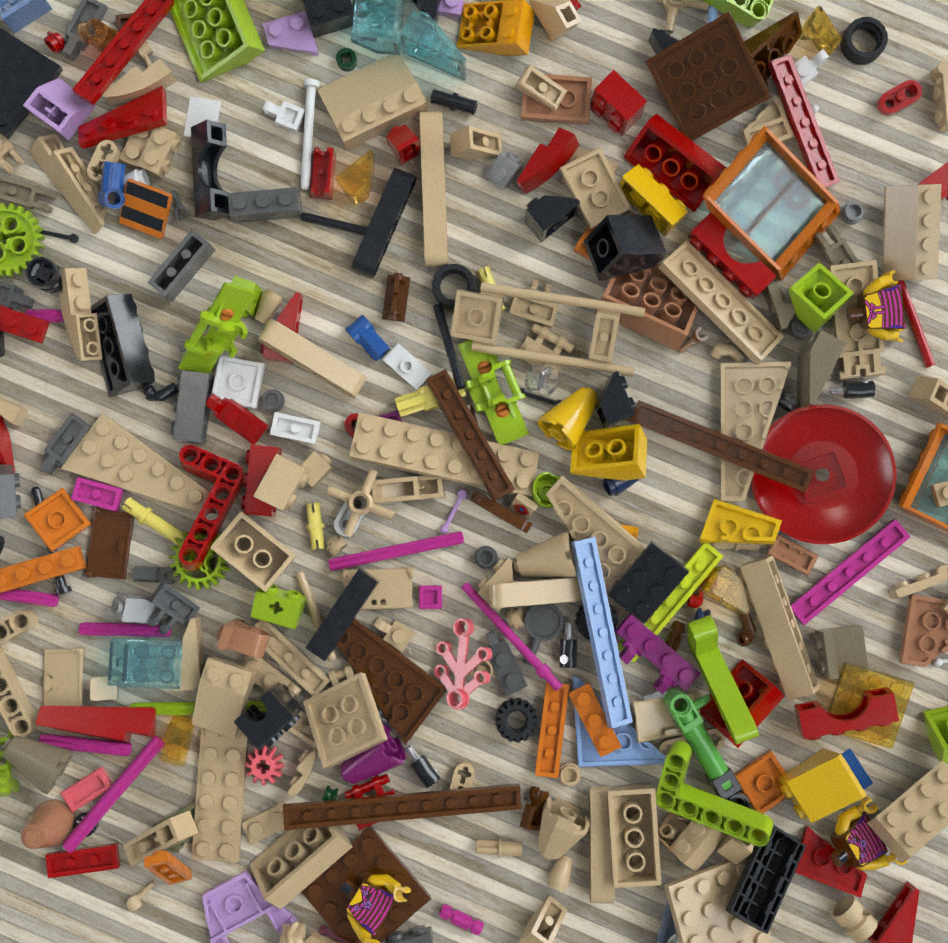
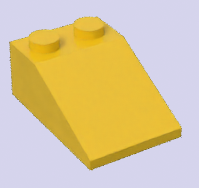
(611, 453)

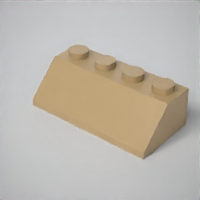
(911, 231)
(634, 835)
(297, 861)

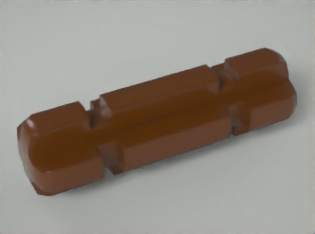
(674, 637)

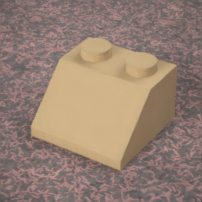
(282, 483)

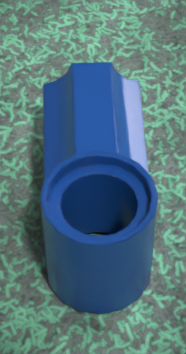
(112, 182)
(364, 334)

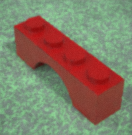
(749, 277)
(875, 708)

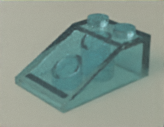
(429, 44)

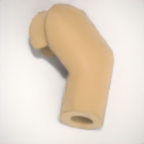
(727, 349)

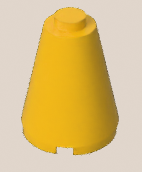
(569, 418)

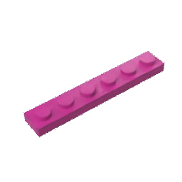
(849, 571)

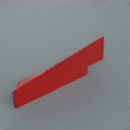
(100, 722)

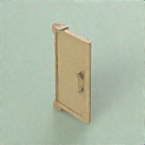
(392, 591)
(67, 677)
(653, 718)

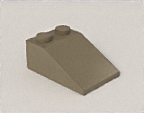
(815, 365)

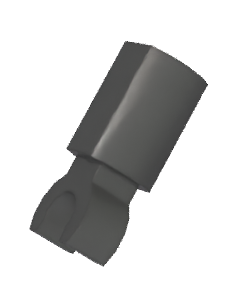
(151, 574)

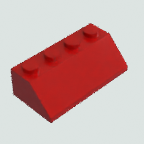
(674, 161)

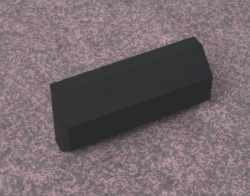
(765, 880)

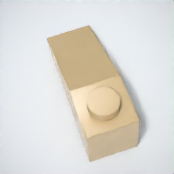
(931, 394)
(192, 656)
(161, 837)

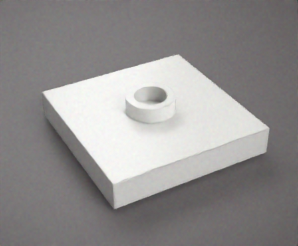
(239, 380)

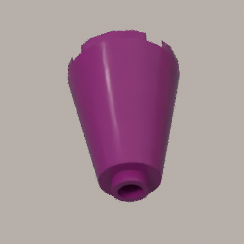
(374, 760)

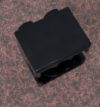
(266, 727)

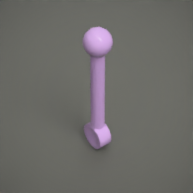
(445, 528)

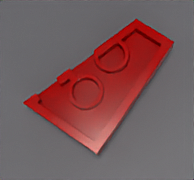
(818, 866)

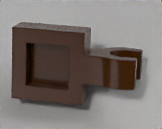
(533, 812)

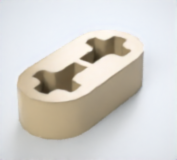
(99, 156)
(455, 782)

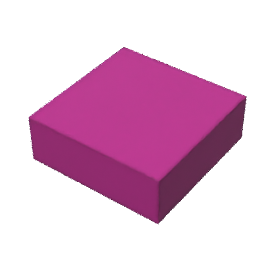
(430, 597)

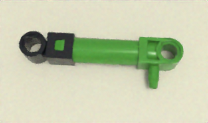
(691, 725)

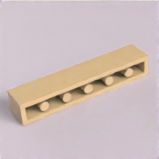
(779, 628)

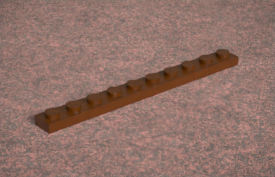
(401, 806)

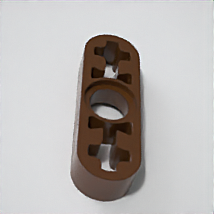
(501, 511)

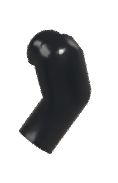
(160, 395)

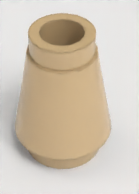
(268, 305)
(560, 873)

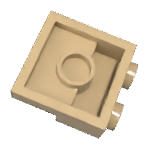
(151, 151)

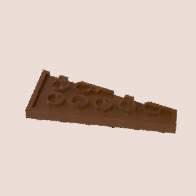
(396, 682)

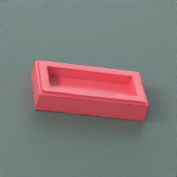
(87, 789)

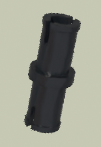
(454, 101)

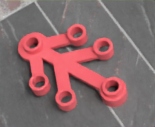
(461, 667)

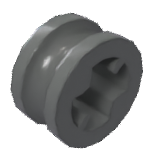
(788, 402)

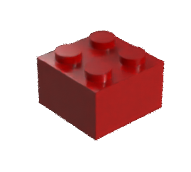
(617, 103)

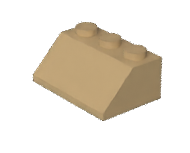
(253, 551)

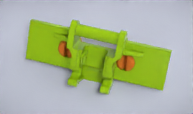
(224, 327)
(487, 395)

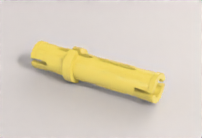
(147, 517)

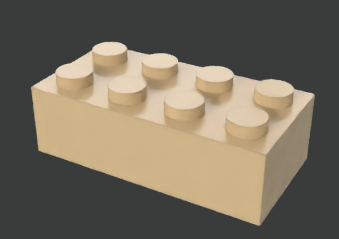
(915, 814)

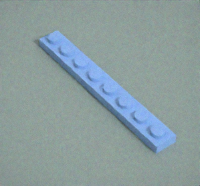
(601, 632)

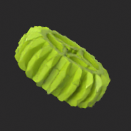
(205, 567)

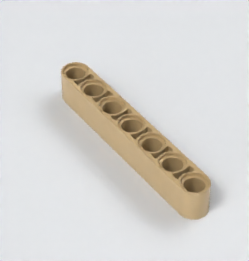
(433, 189)

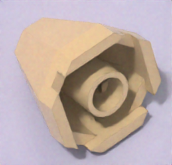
(560, 828)

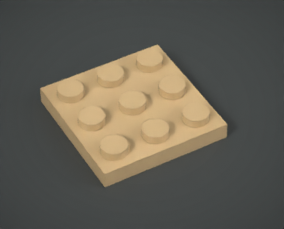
(344, 720)

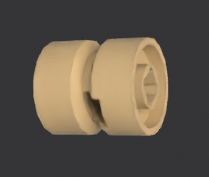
(850, 914)

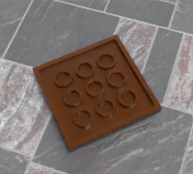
(708, 77)
(366, 858)

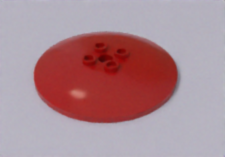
(859, 471)

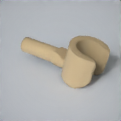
(145, 50)
(134, 902)

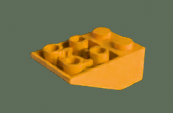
(496, 27)

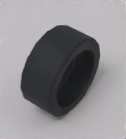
(869, 24)
(444, 271)

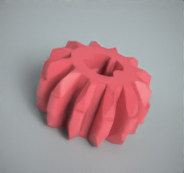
(270, 759)

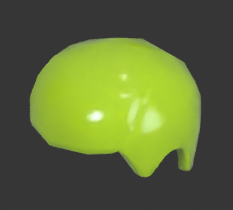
(540, 486)

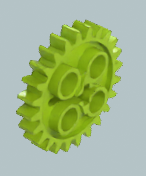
(12, 259)

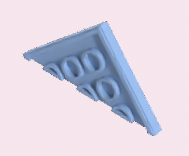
(629, 754)

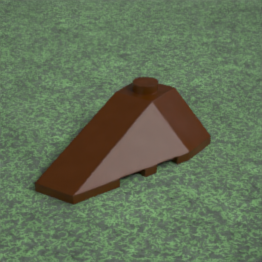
(774, 42)

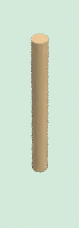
(311, 604)

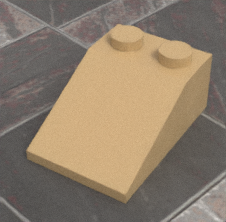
(222, 695)

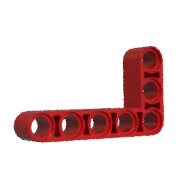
(212, 504)

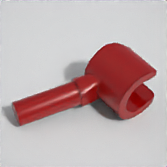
(696, 600)

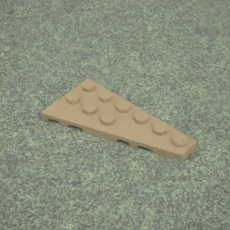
(747, 410)
(124, 461)
(585, 520)

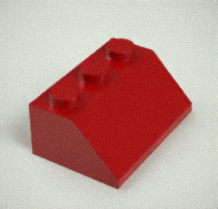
(758, 693)

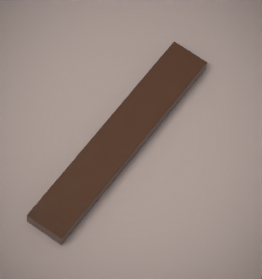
(469, 435)

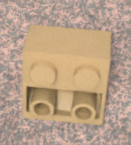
(689, 840)

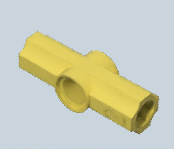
(419, 401)

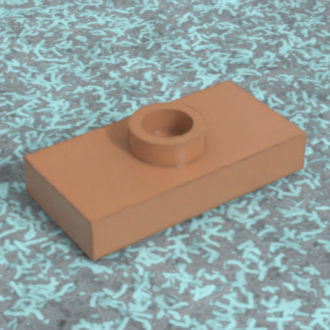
(792, 555)

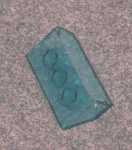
(378, 25)

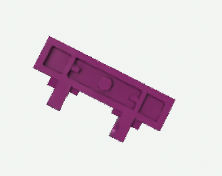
(644, 642)

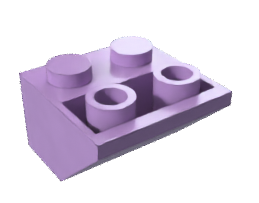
(58, 107)

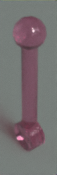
(323, 930)

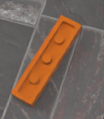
(41, 569)
(551, 731)

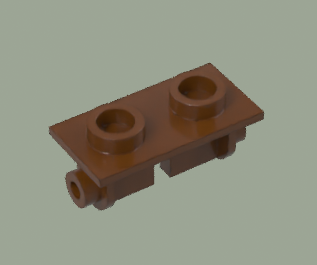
(396, 297)

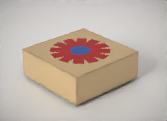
(523, 506)

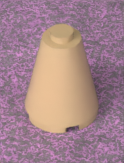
(548, 558)

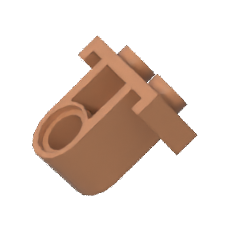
(243, 638)

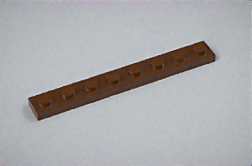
(722, 446)

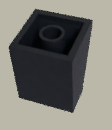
(624, 245)

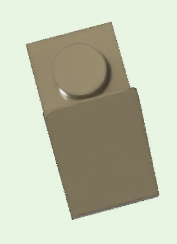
(780, 312)

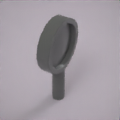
(543, 624)

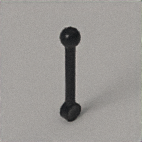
(72, 238)
(544, 399)

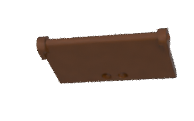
(108, 543)

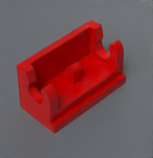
(323, 174)

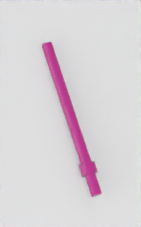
(543, 670)

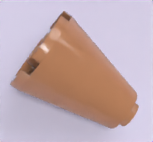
(48, 825)

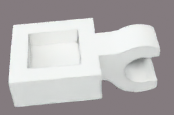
(807, 69)
(286, 116)

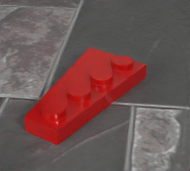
(129, 119)

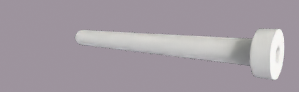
(311, 86)

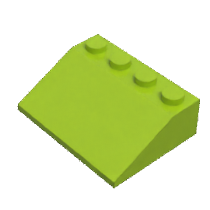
(216, 35)

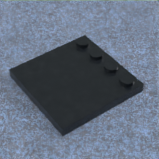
(20, 74)

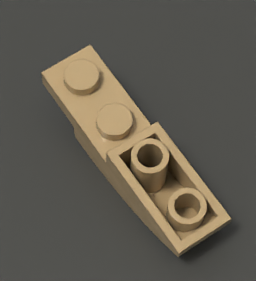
(77, 314)

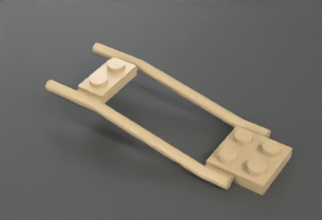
(479, 317)

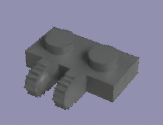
(174, 605)

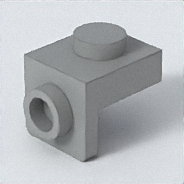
(504, 169)

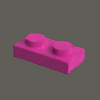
(97, 494)

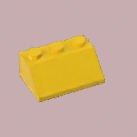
(652, 199)

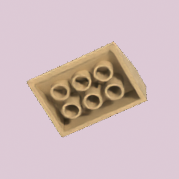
(372, 100)

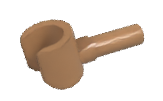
(695, 339)

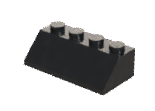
(123, 348)

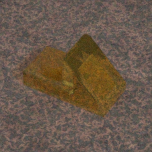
(820, 31)
(178, 740)

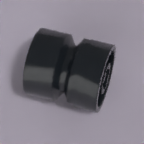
(44, 274)

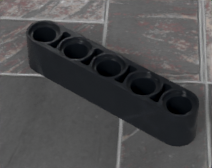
(384, 222)

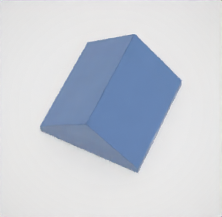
(22, 12)

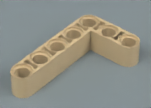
(14, 689)

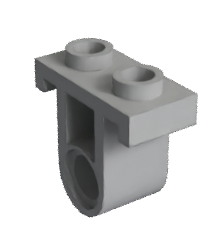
(132, 608)

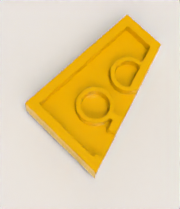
(738, 525)

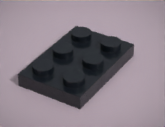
(648, 582)

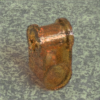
(103, 33)

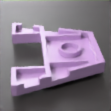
(236, 904)

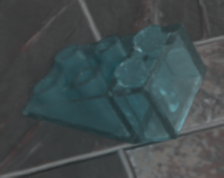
(145, 663)

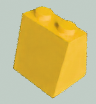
(821, 786)

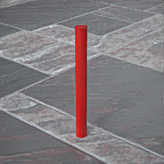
(916, 326)

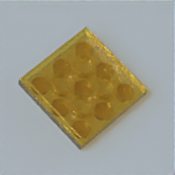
(849, 692)

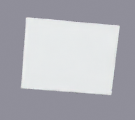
(199, 111)

